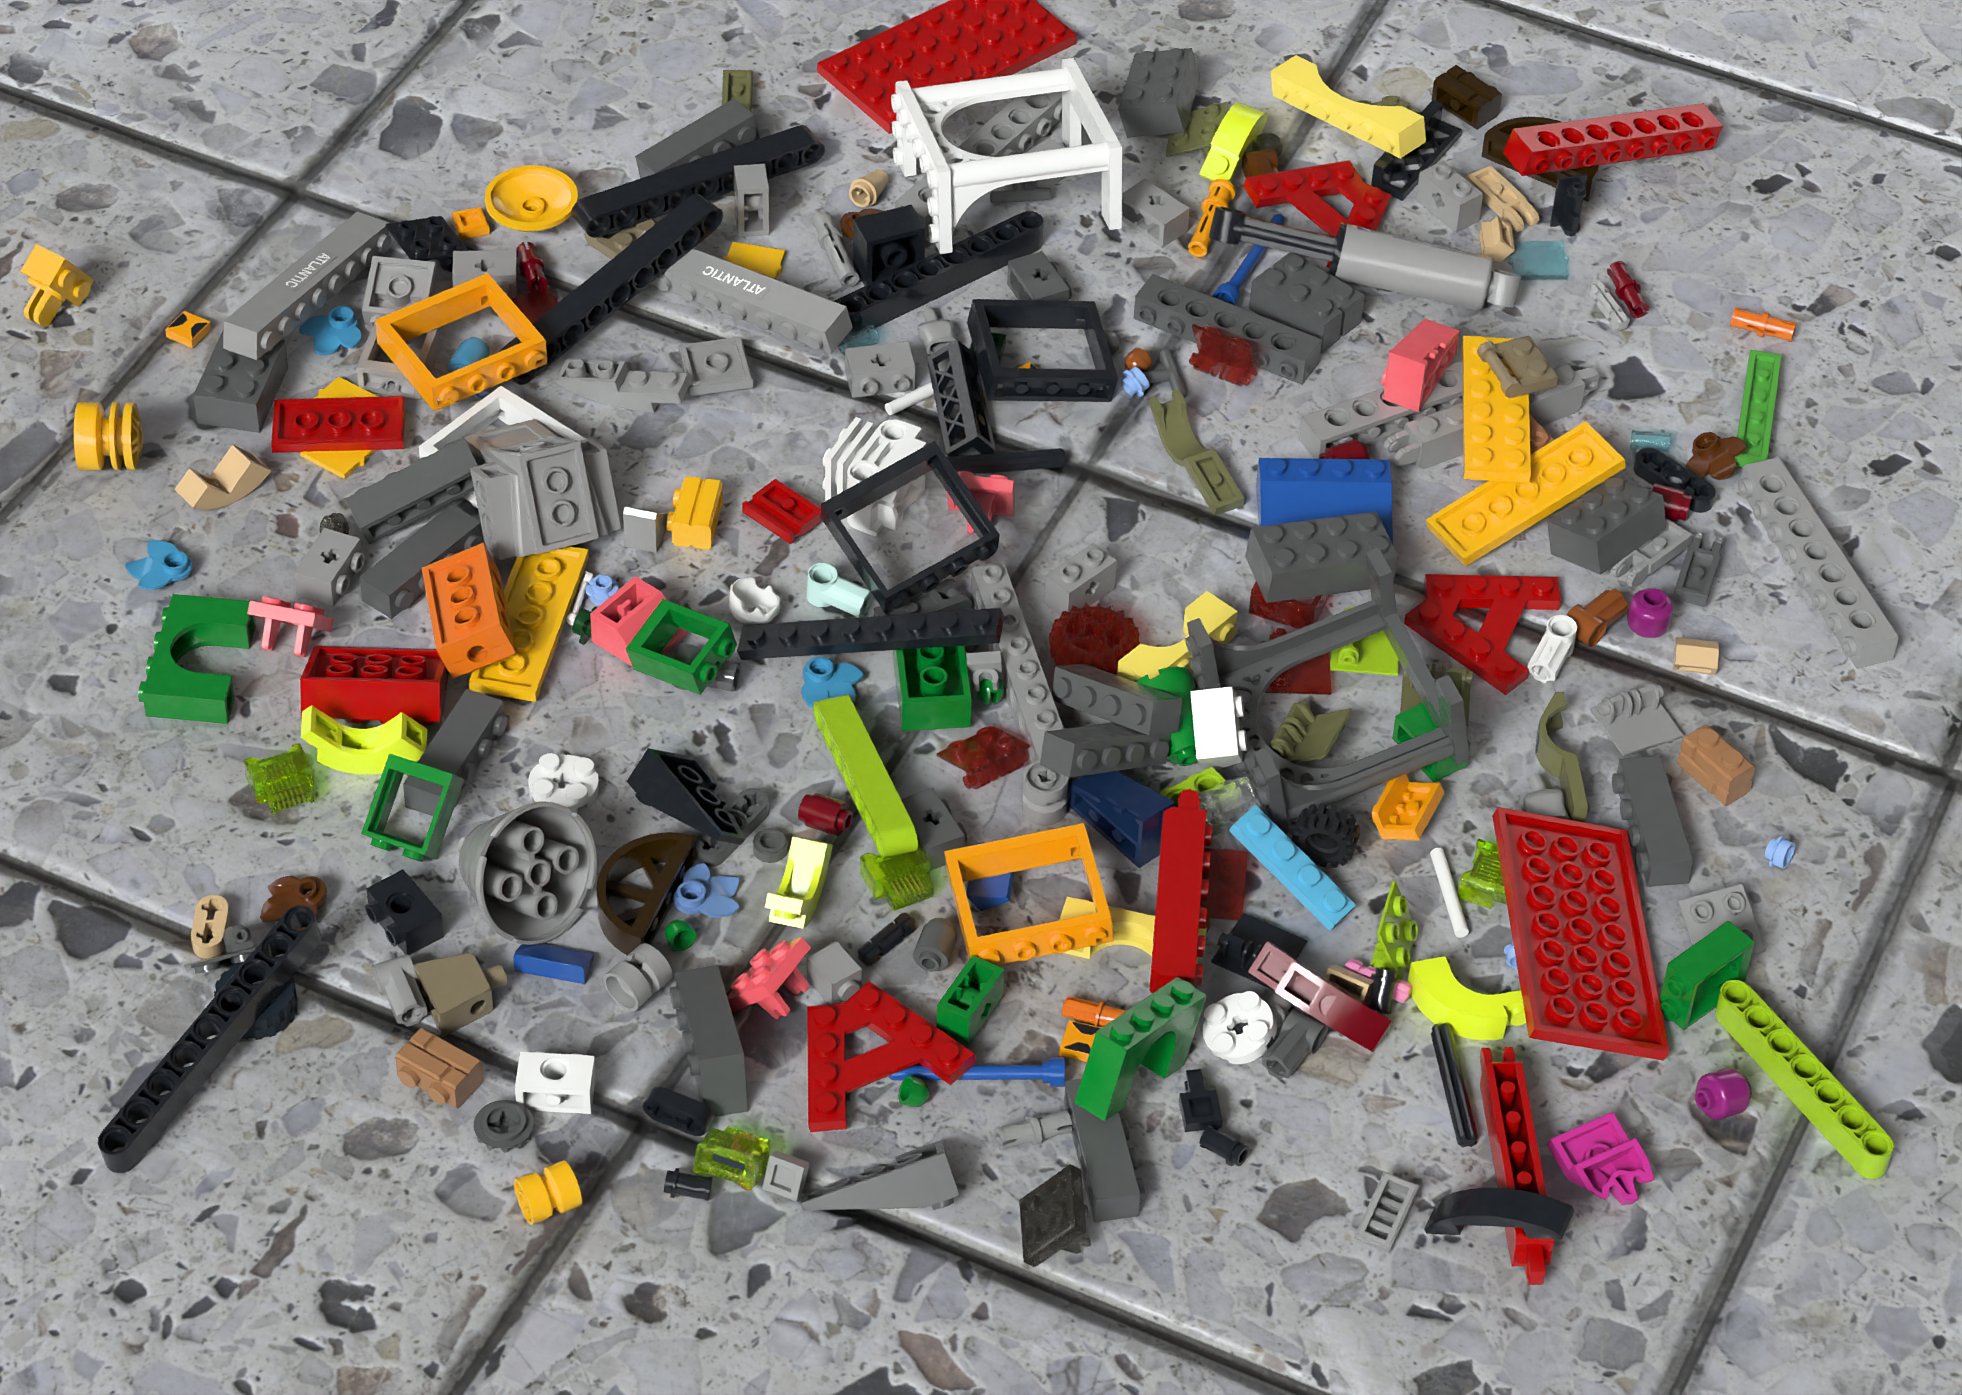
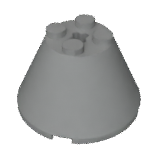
(530, 870)

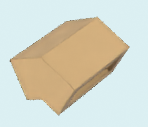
(1496, 239)
(1695, 656)
(1351, 981)

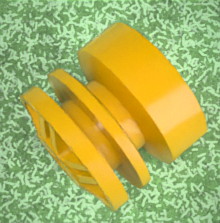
(107, 436)

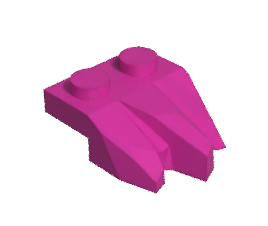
(1602, 1159)

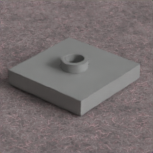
(716, 366)

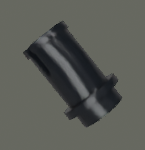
(1383, 989)
(1224, 1146)
(687, 1185)

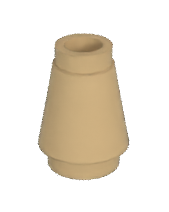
(868, 188)

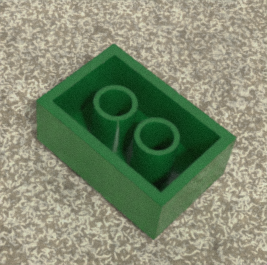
(932, 688)

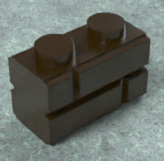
(1467, 96)

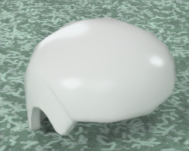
(751, 603)

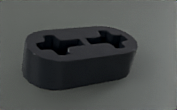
(678, 1111)

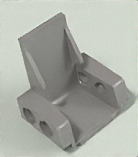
(540, 489)

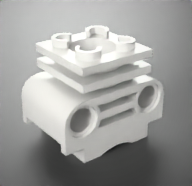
(862, 454)

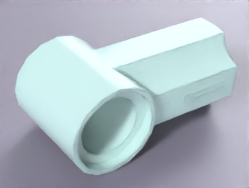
(828, 589)

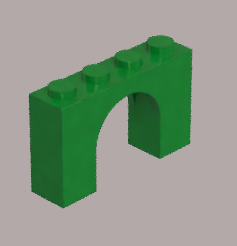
(188, 625)
(1148, 1034)

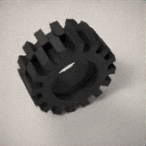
(1319, 821)

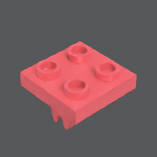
(993, 494)
(278, 611)
(767, 974)

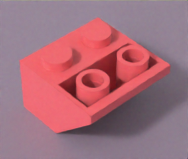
(624, 614)

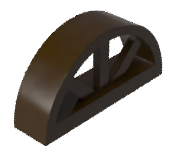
(1496, 140)
(678, 853)

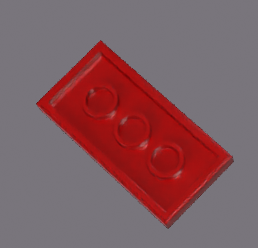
(338, 424)

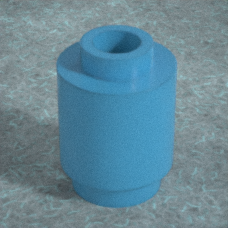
(468, 353)

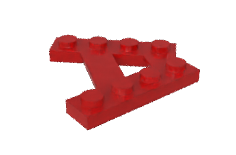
(1305, 187)
(1506, 601)
(910, 1042)

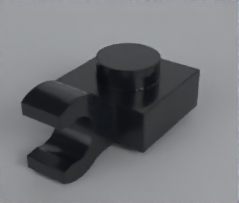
(1198, 1106)

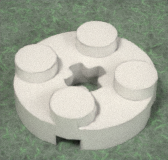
(564, 768)
(1228, 1012)

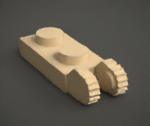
(1503, 198)

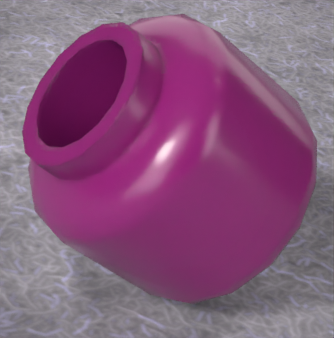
(1650, 613)
(1723, 1093)

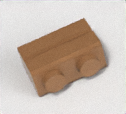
(1716, 765)
(438, 1069)

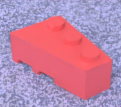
(1419, 363)

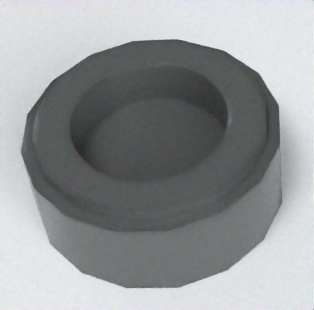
(770, 845)

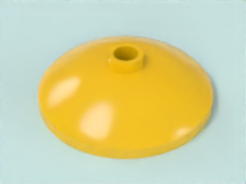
(531, 198)

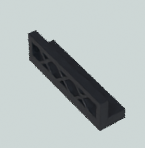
(1391, 168)
(967, 394)

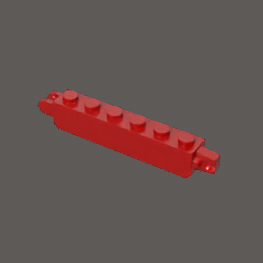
(1180, 893)
(1514, 1151)

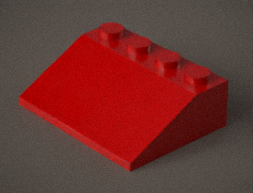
(375, 683)

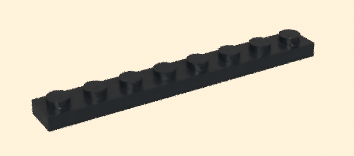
(871, 634)

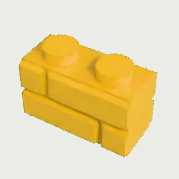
(696, 512)

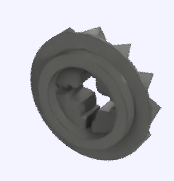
(490, 1117)

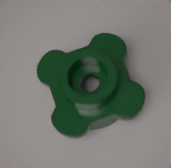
(582, 625)

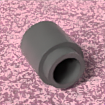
(935, 945)

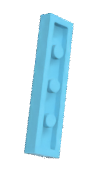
(1292, 867)

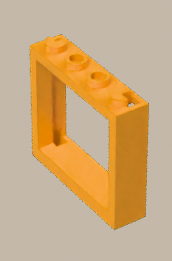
(445, 308)
(1021, 854)

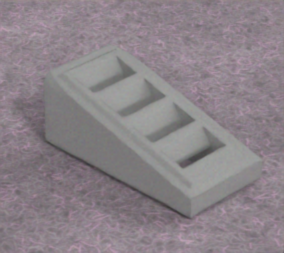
(1395, 1186)

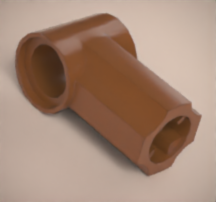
(1597, 616)

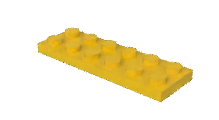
(1493, 425)
(1505, 509)
(537, 606)

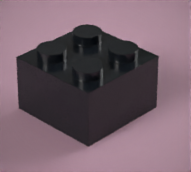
(887, 242)

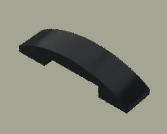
(1500, 1207)

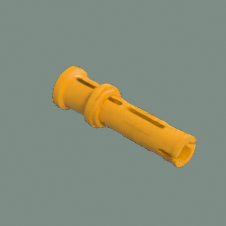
(1200, 240)

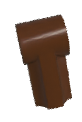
(1259, 162)

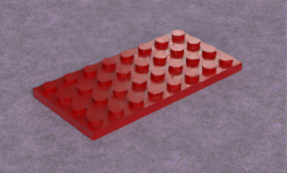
(944, 47)
(1579, 934)

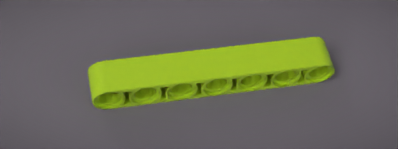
(865, 776)
(1804, 1079)

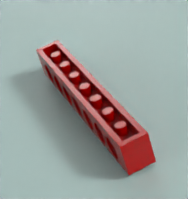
(1612, 139)

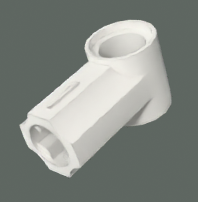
(1553, 648)

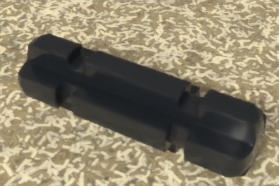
(886, 939)

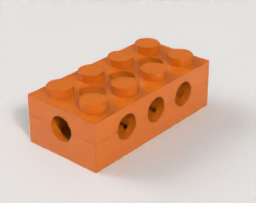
(468, 610)

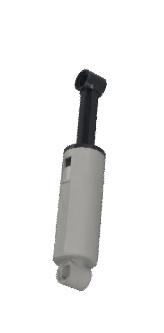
(1381, 260)

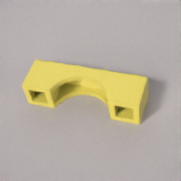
(1218, 621)
(1128, 927)

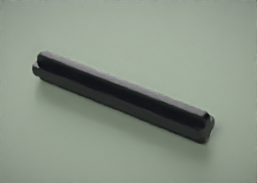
(1009, 461)
(1454, 1085)

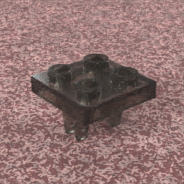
(1054, 1217)

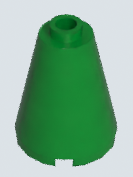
(1179, 683)

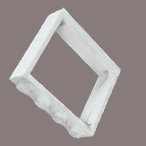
(497, 405)

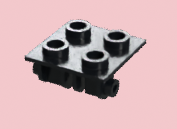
(427, 240)
(1246, 941)

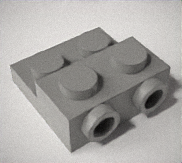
(395, 285)

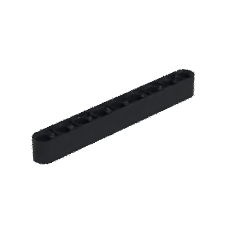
(706, 176)
(944, 273)
(623, 278)
(204, 1052)

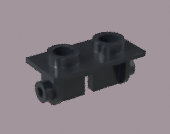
(1568, 203)

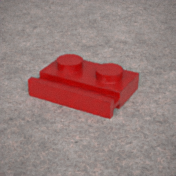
(782, 511)

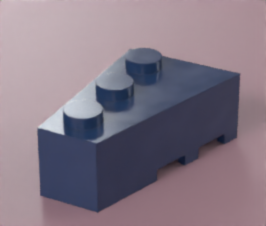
(1122, 813)

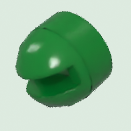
(987, 692)
(683, 934)
(913, 1092)

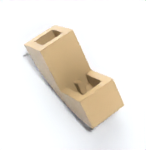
(230, 481)

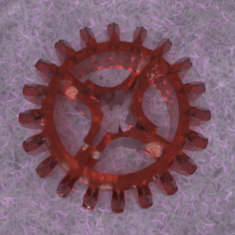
(1092, 637)

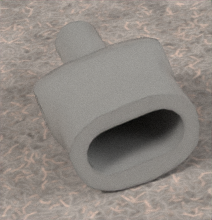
(934, 332)
(1543, 800)

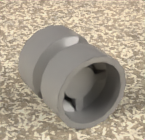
(1044, 795)
(637, 977)

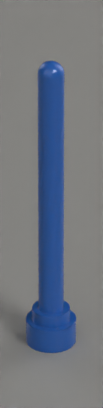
(1229, 291)
(1050, 1072)

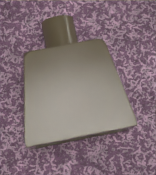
(457, 990)

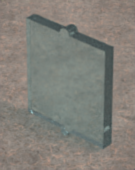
(1539, 260)

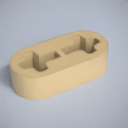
(203, 926)

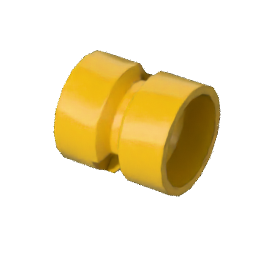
(554, 1190)

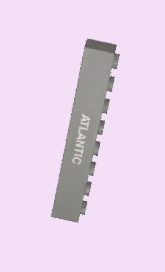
(305, 286)
(757, 300)

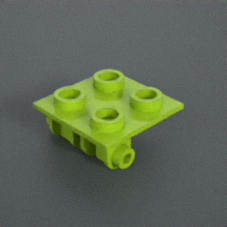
(1366, 656)
(1395, 934)

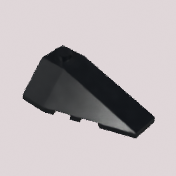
(684, 791)

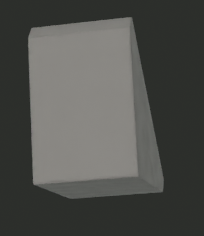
(643, 528)

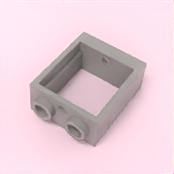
(375, 375)

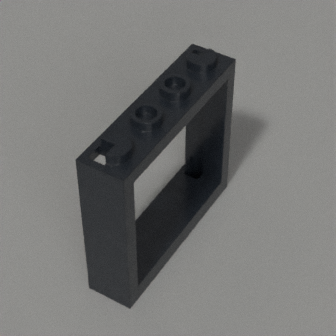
(1041, 384)
(884, 483)

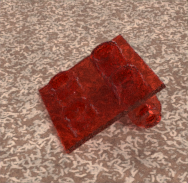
(1220, 351)
(1305, 678)
(986, 756)
(1226, 883)

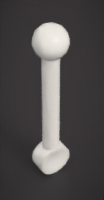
(584, 582)

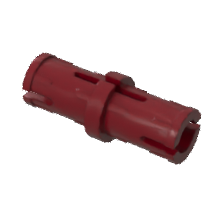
(531, 267)
(1628, 289)

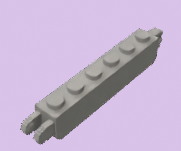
(1440, 434)

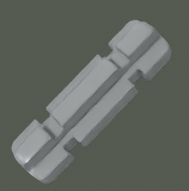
(1609, 306)

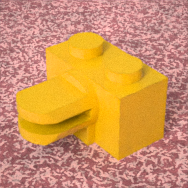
(54, 283)

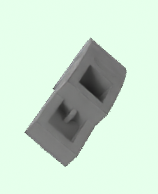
(615, 386)

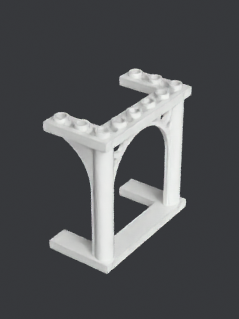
(962, 183)

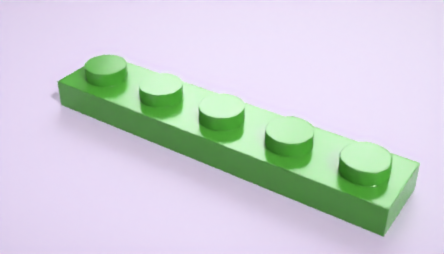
(1758, 406)

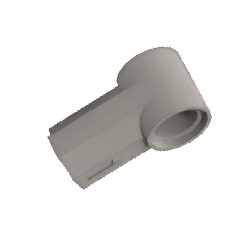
(398, 982)

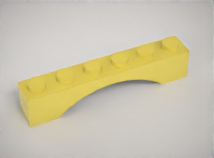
(1386, 127)

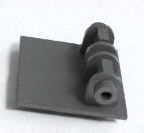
(238, 947)

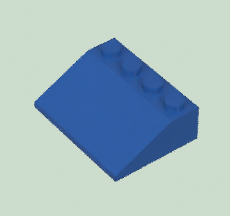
(1322, 488)

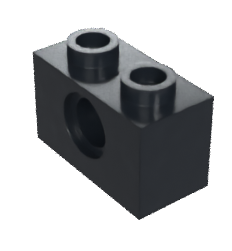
(404, 913)

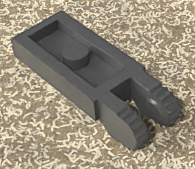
(1698, 572)

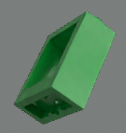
(660, 628)
(385, 797)
(1699, 972)

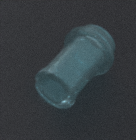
(860, 338)
(1654, 440)

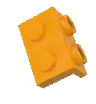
(1406, 808)

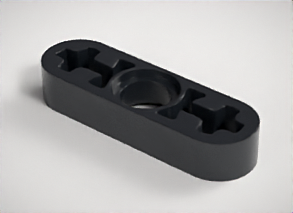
(1656, 467)

